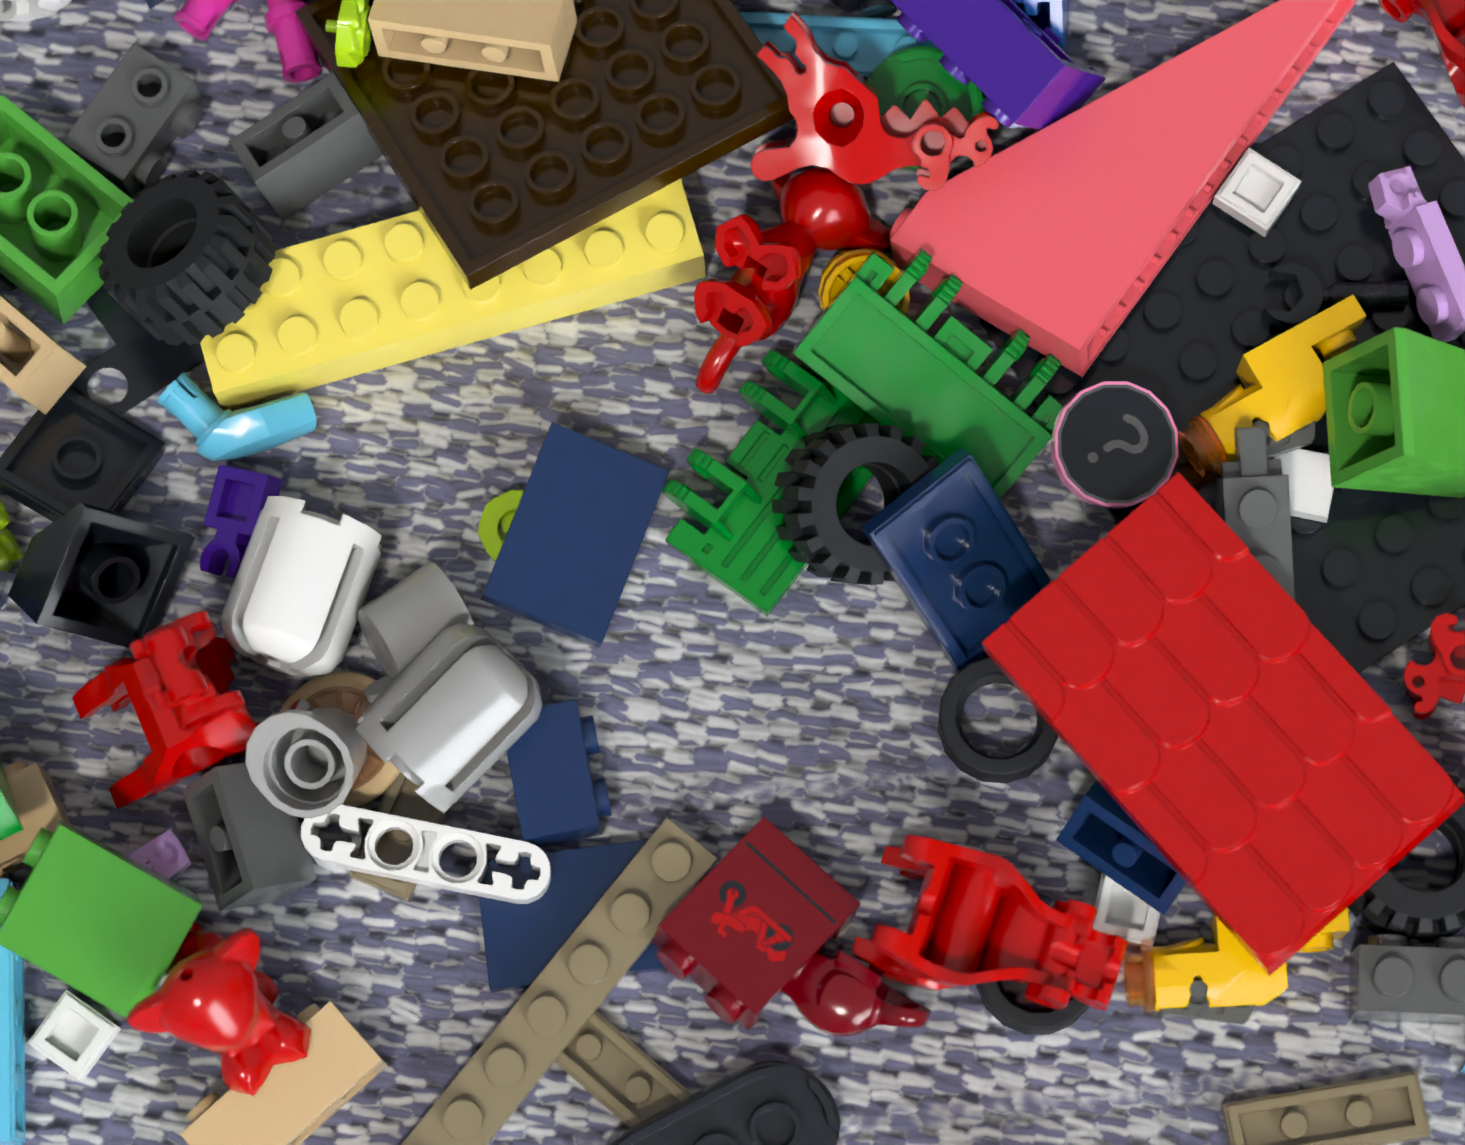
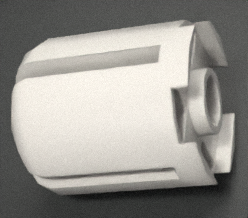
(300, 588)

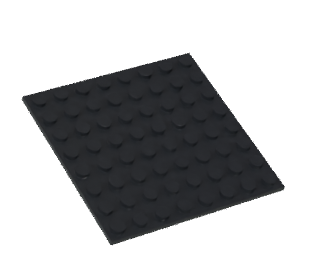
(1382, 556)

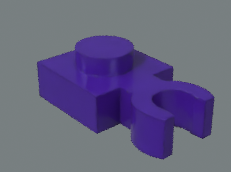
(233, 512)

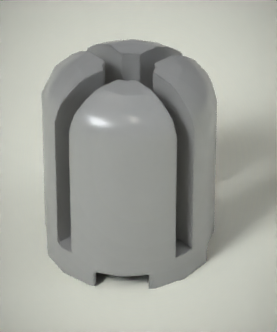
(452, 713)

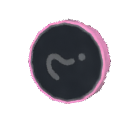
(1114, 444)

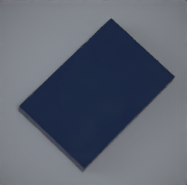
(575, 535)
(957, 556)
(527, 936)

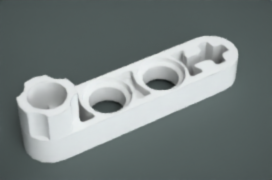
(424, 862)

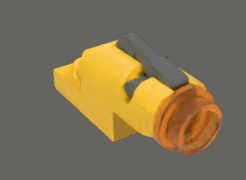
(1281, 390)
(1211, 979)

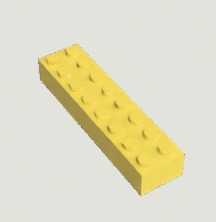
(397, 296)

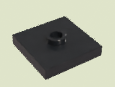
(75, 460)

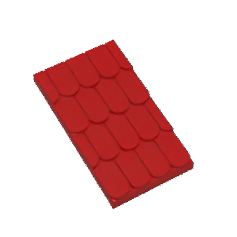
(1224, 723)

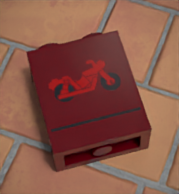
(753, 924)

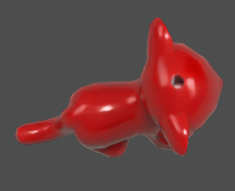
(815, 215)
(225, 1007)

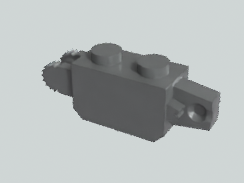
(1256, 504)

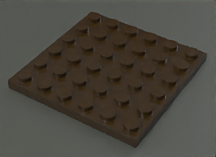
(530, 161)

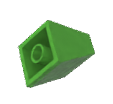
(1397, 415)
(95, 917)

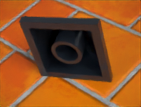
(100, 574)

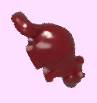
(847, 997)

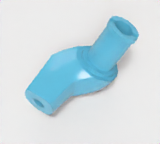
(241, 431)

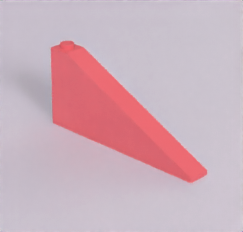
(1094, 205)

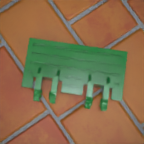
(930, 381)
(741, 535)

